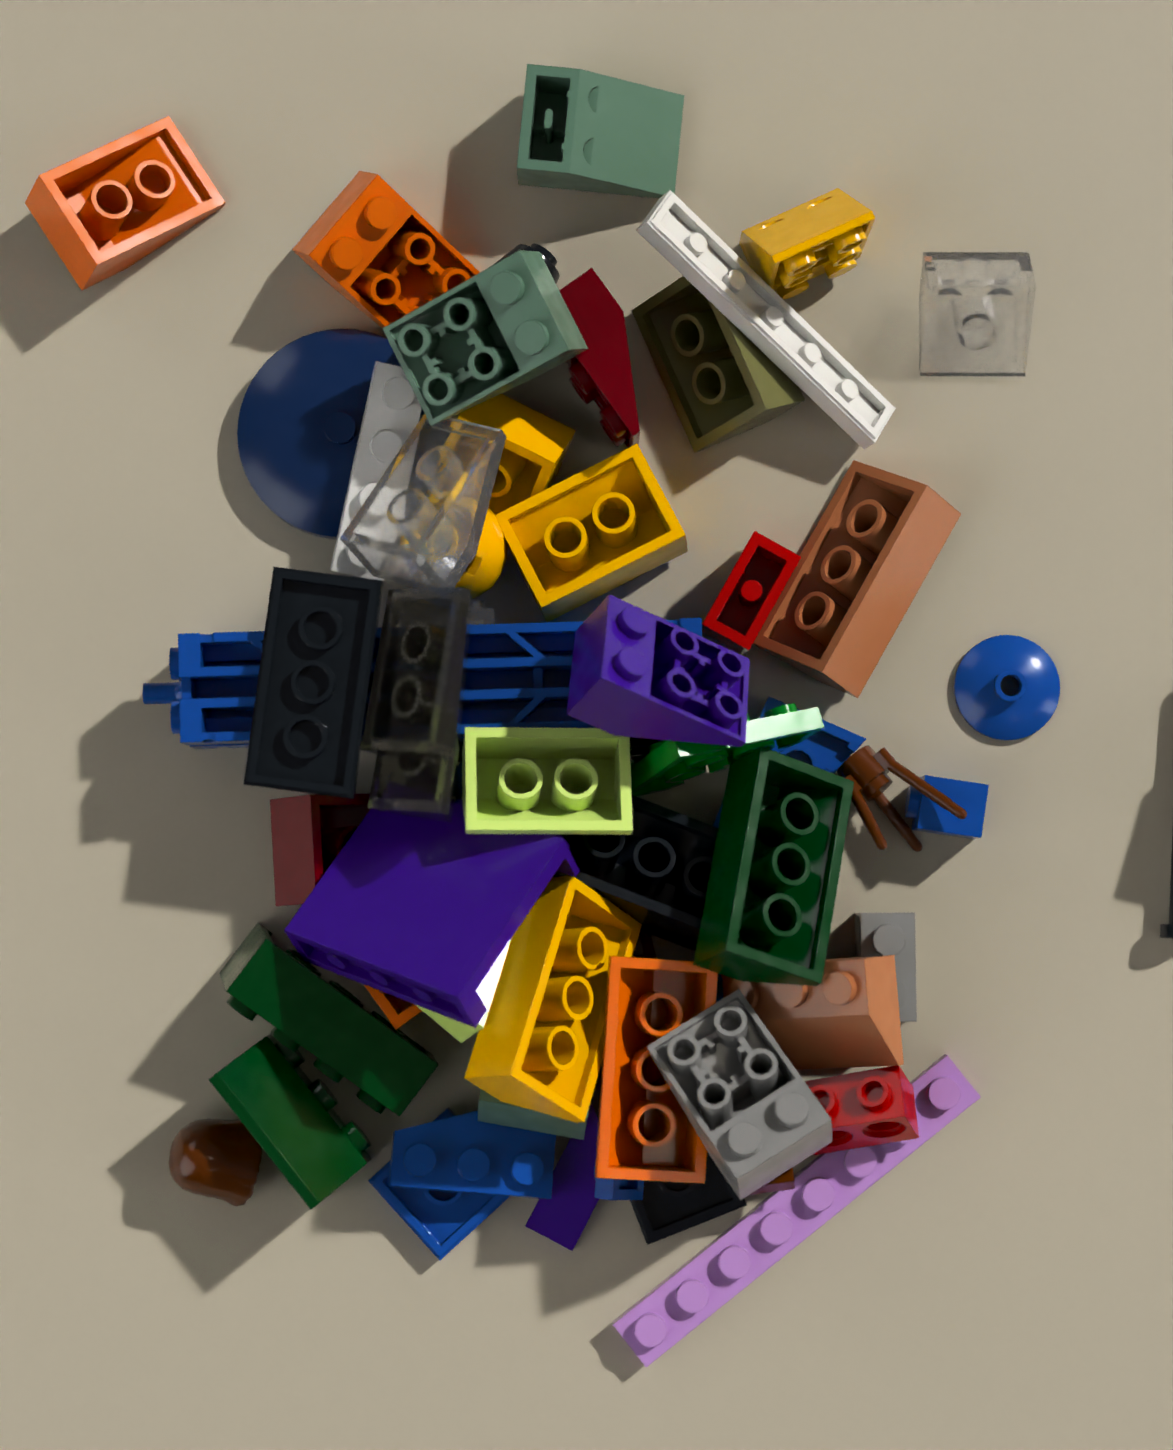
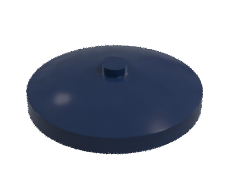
(305, 424)

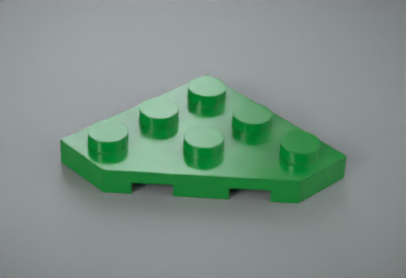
(677, 761)

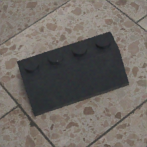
(654, 873)

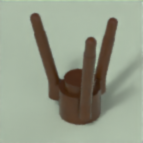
(871, 779)

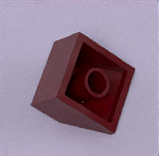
(308, 838)

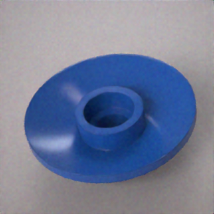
(981, 697)

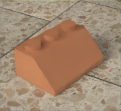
(838, 1023)

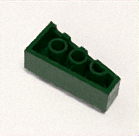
(326, 1023)

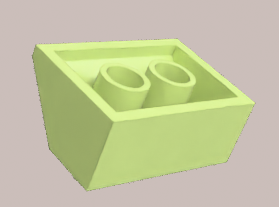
(546, 781)

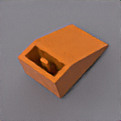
(381, 252)

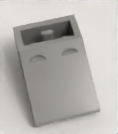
(741, 1094)

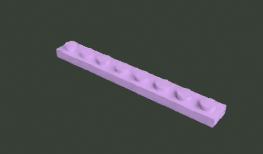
(783, 1222)

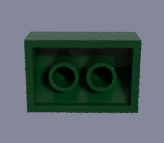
(293, 1119)

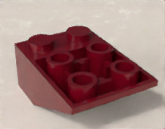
(605, 367)

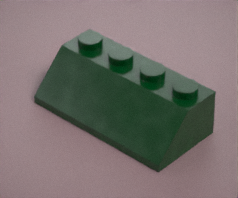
(774, 871)

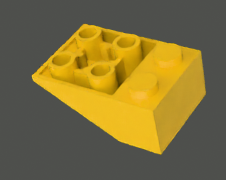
(808, 242)

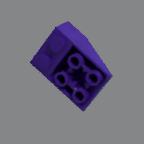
(656, 679)

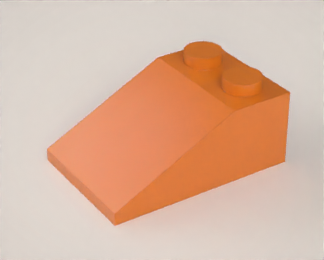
(122, 201)

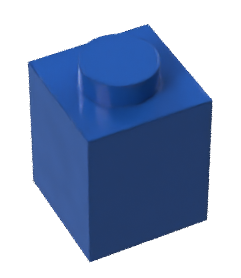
(934, 819)

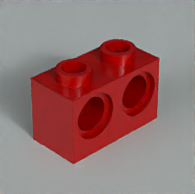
(867, 1108)

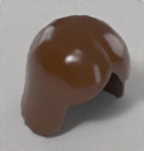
(216, 1160)

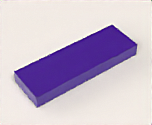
(573, 1190)

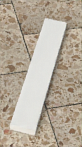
(766, 319)

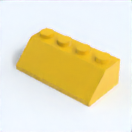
(550, 1003)

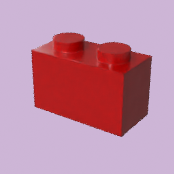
(750, 593)

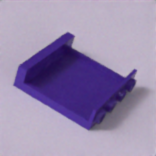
(425, 907)

